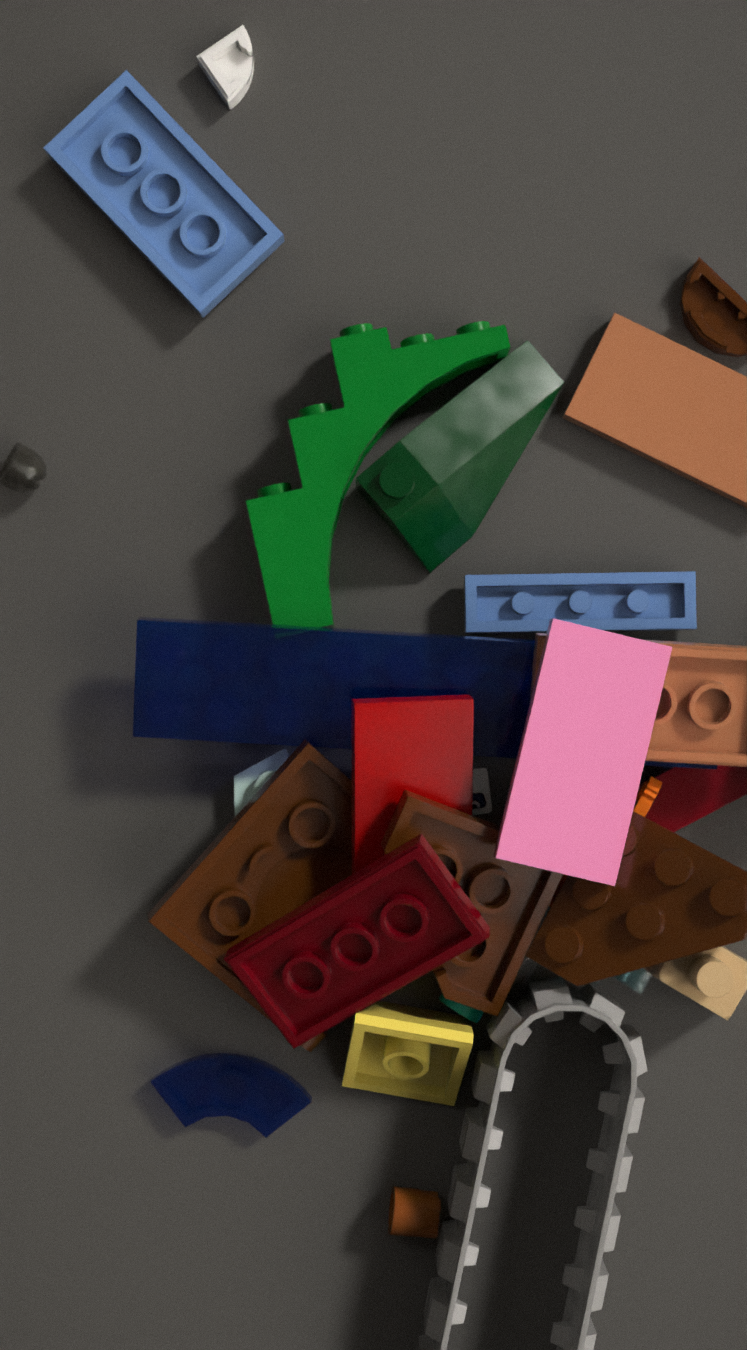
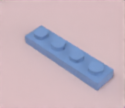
(589, 599)

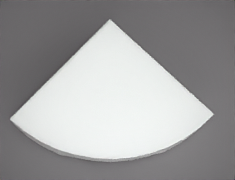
(229, 66)

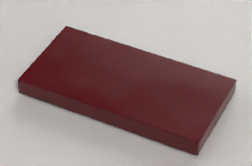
(358, 942)

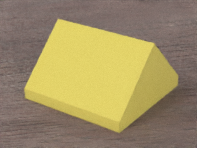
(408, 1052)

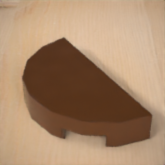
(714, 311)

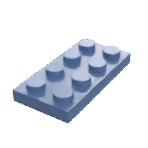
(164, 194)

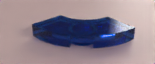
(231, 1087)

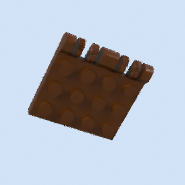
(264, 864)

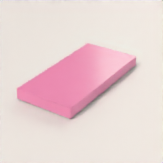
(582, 752)

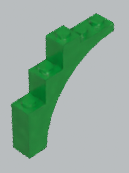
(376, 388)

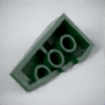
(455, 462)

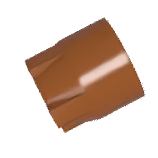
(413, 1212)

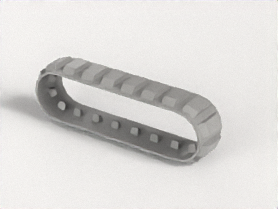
(609, 1161)

